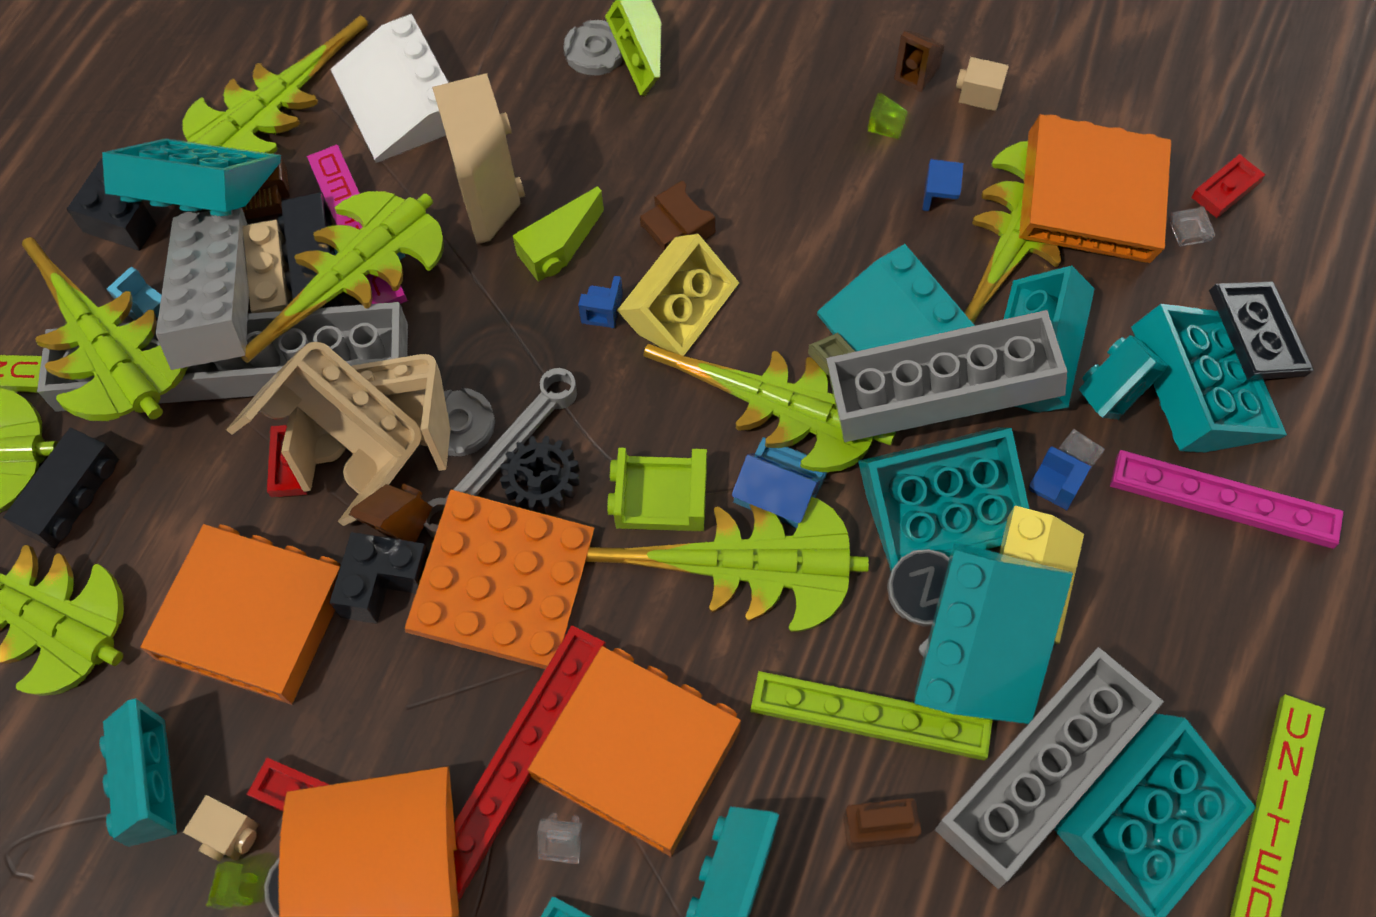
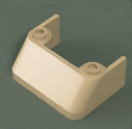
(480, 153)
(409, 383)
(347, 409)

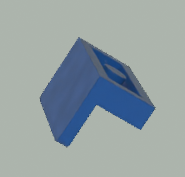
(775, 487)

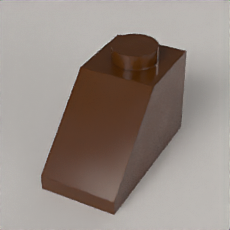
(917, 60)
(394, 512)

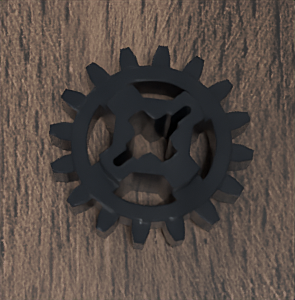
(536, 461)

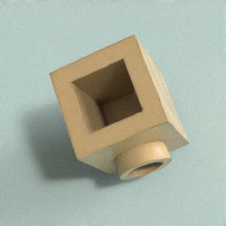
(982, 83)
(221, 830)

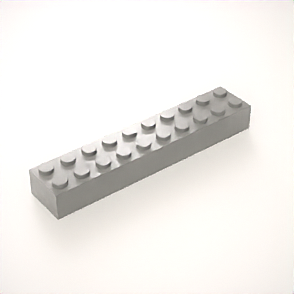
(350, 331)

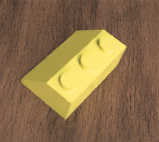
(679, 294)
(1045, 541)

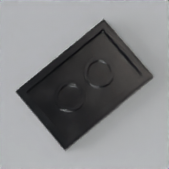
(1260, 330)

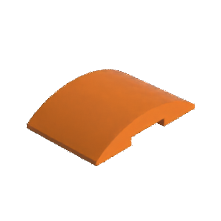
(370, 848)

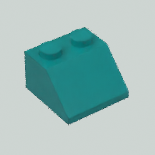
(1122, 377)

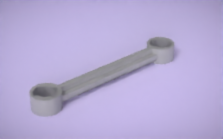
(519, 431)

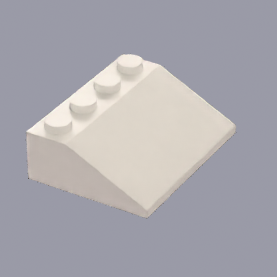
(391, 89)

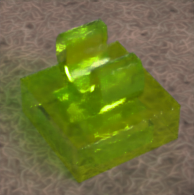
(226, 884)

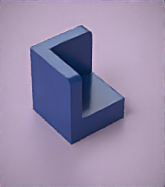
(942, 181)
(601, 304)
(1059, 478)

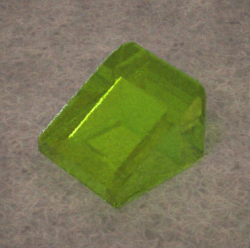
(887, 117)

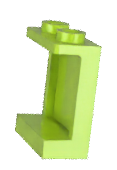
(659, 492)

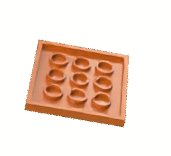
(500, 580)

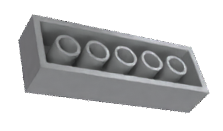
(204, 290)
(947, 376)
(1048, 767)

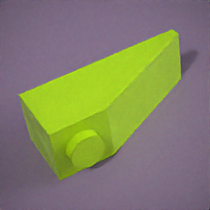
(638, 36)
(554, 239)

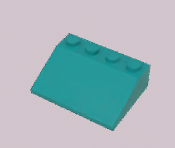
(187, 175)
(892, 304)
(1205, 386)
(945, 493)
(991, 635)
(1156, 816)

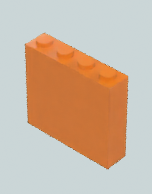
(1095, 188)
(245, 613)
(636, 749)

